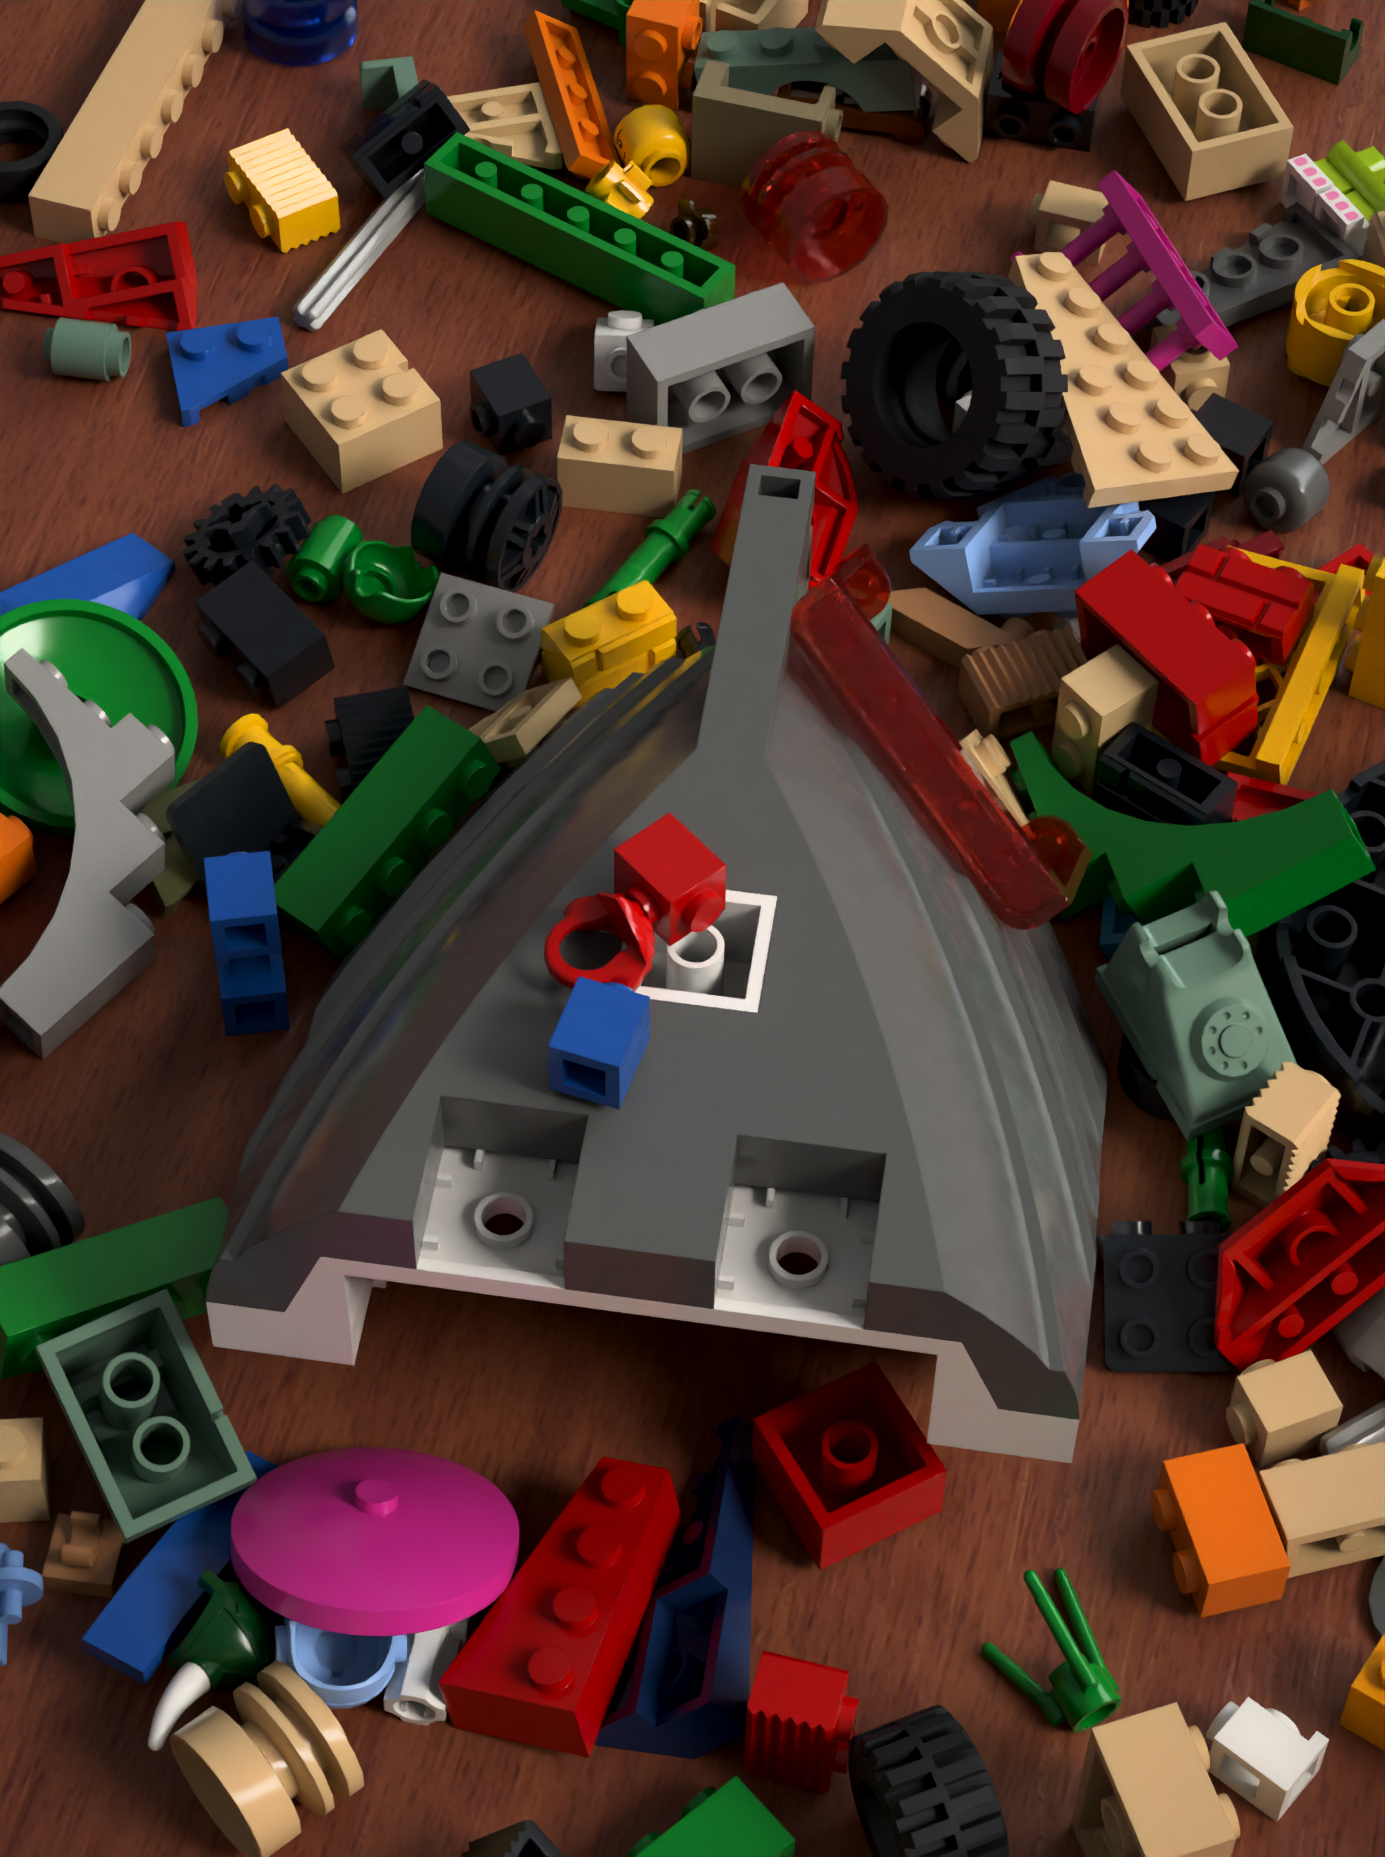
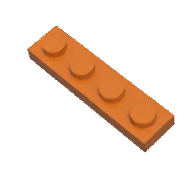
(570, 95)

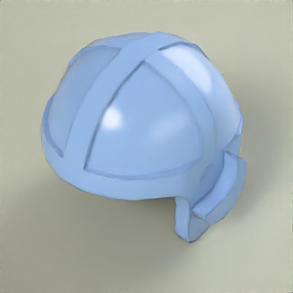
(339, 1666)

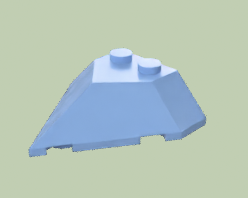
(1031, 548)

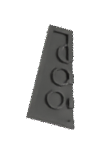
(1265, 268)

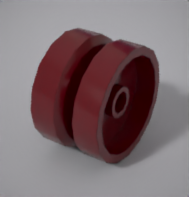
(1064, 49)

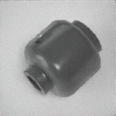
(1288, 485)

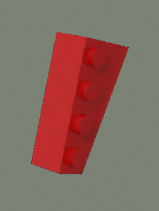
(568, 1619)

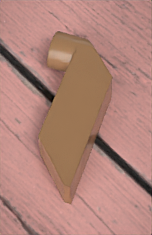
(947, 628)

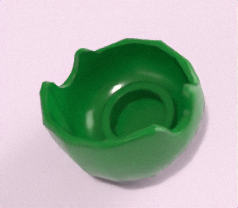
(387, 582)

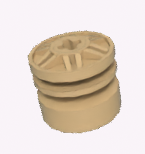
(280, 1752)

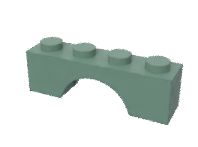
(779, 56)

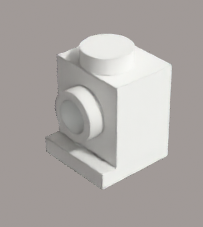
(1263, 1755)

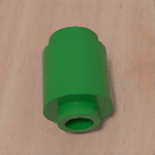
(318, 566)

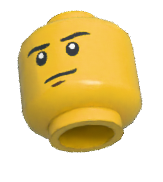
(654, 142)

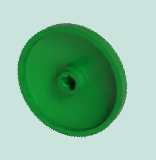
(103, 660)

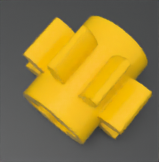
(622, 188)

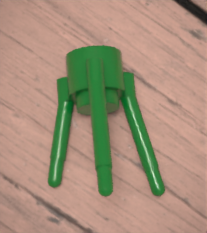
(1082, 1684)

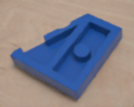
(224, 362)

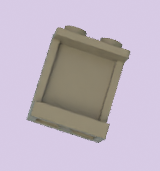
(739, 125)

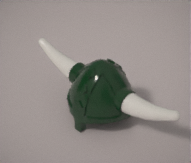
(220, 1652)

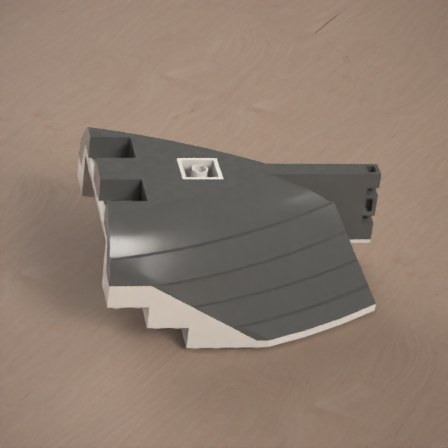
(822, 1076)

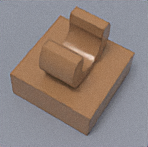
(84, 1555)

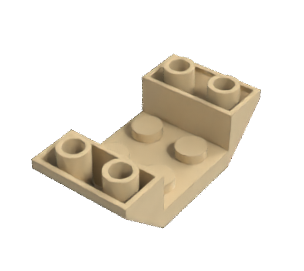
(936, 37)

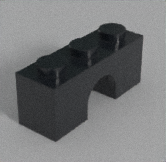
(1186, 518)

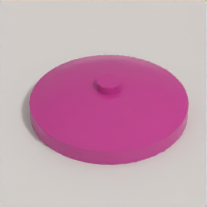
(374, 1541)

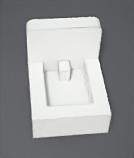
(611, 348)

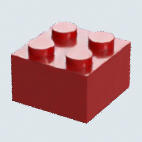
(848, 1465)

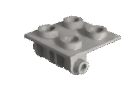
(477, 643)

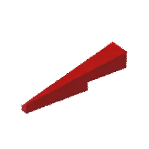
(117, 278)

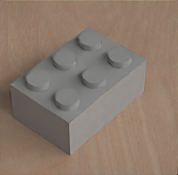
(721, 366)

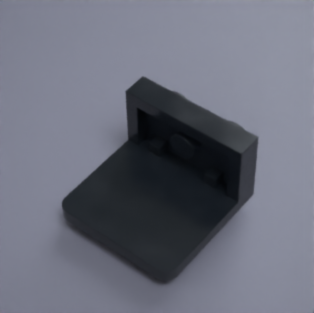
(240, 810)
(1160, 1298)

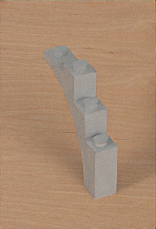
(92, 940)

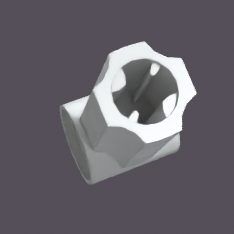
(414, 1686)

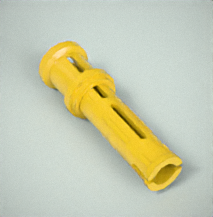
(307, 795)

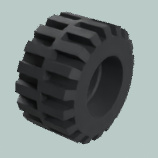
(925, 1790)

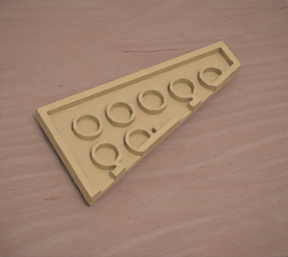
(1121, 414)

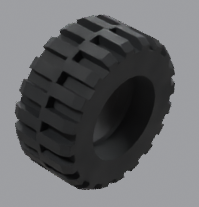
(1013, 384)

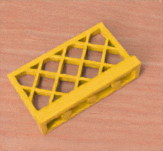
(1307, 676)

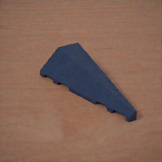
(692, 1661)

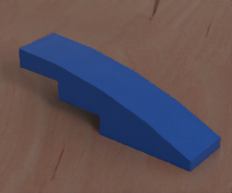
(163, 1593)

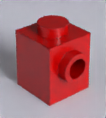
(671, 878)

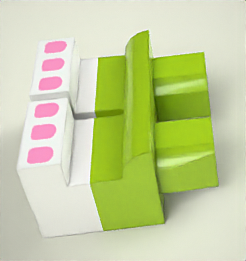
(1338, 190)

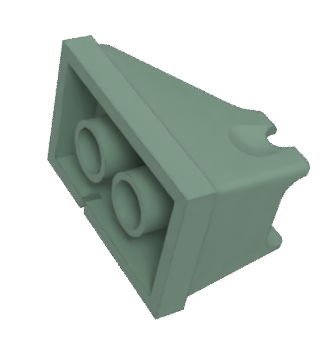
(1196, 1013)
(145, 1415)

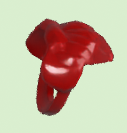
(607, 913)

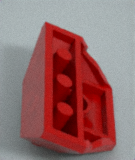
(808, 440)
(1302, 1263)

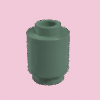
(87, 349)

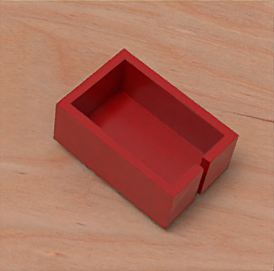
(1204, 677)

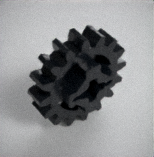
(247, 529)

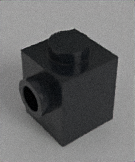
(510, 405)

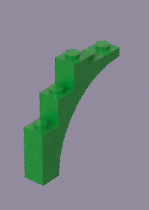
(1257, 864)

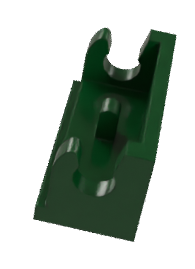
(1301, 42)

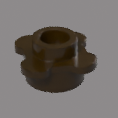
(696, 225)

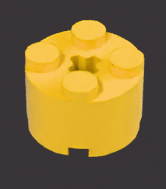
(1329, 312)

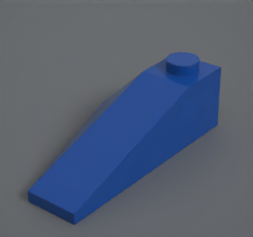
(119, 575)

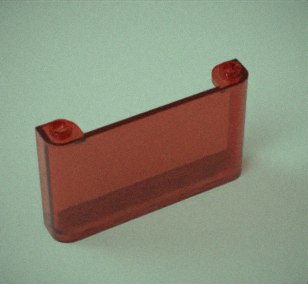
(1019, 871)

